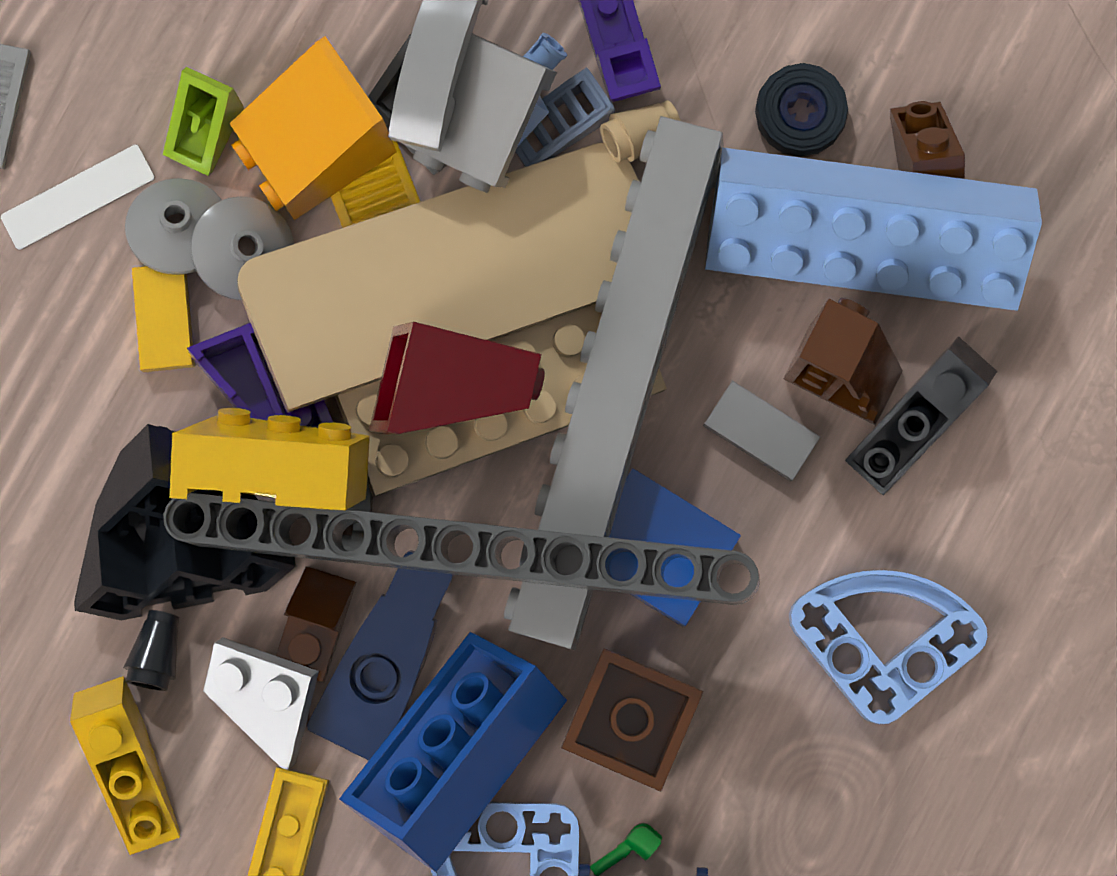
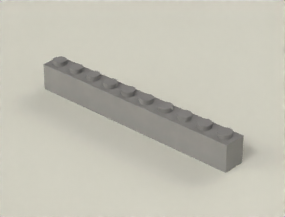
(620, 367)

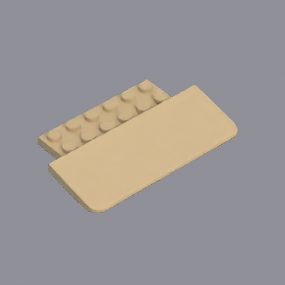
(486, 265)

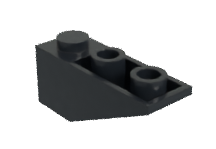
(921, 415)

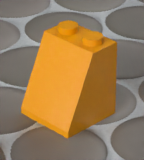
(311, 132)

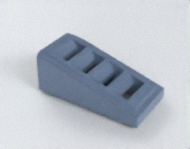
(586, 124)

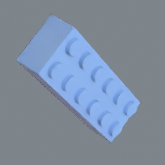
(872, 229)

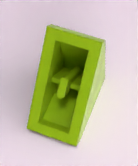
(201, 121)

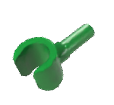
(641, 839)

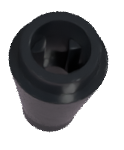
(154, 652)

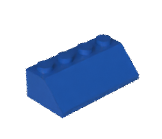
(454, 749)

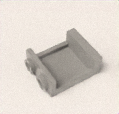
(490, 114)

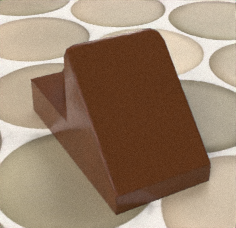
(315, 620)

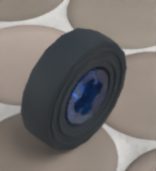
(821, 126)

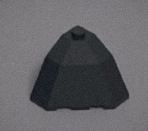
(138, 563)

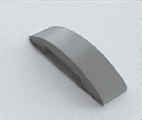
(431, 71)

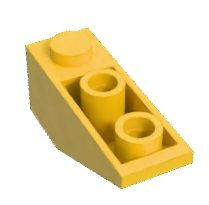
(124, 764)

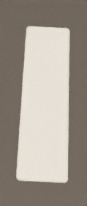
(77, 197)

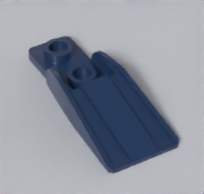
(381, 664)

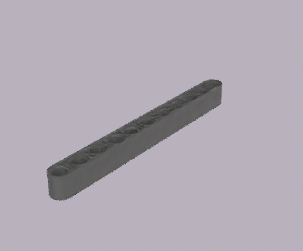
(434, 538)

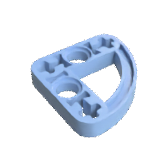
(894, 673)
(543, 852)

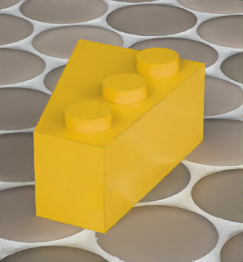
(271, 460)

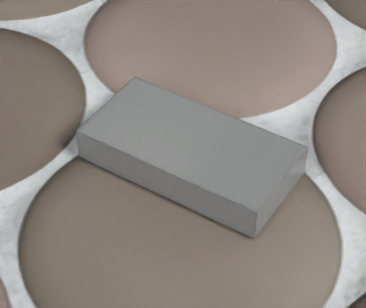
(761, 431)

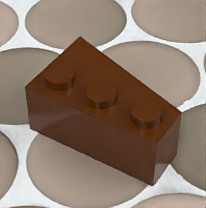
(846, 360)

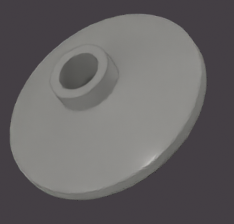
(217, 237)
(155, 240)

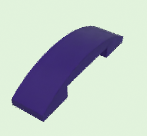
(620, 48)

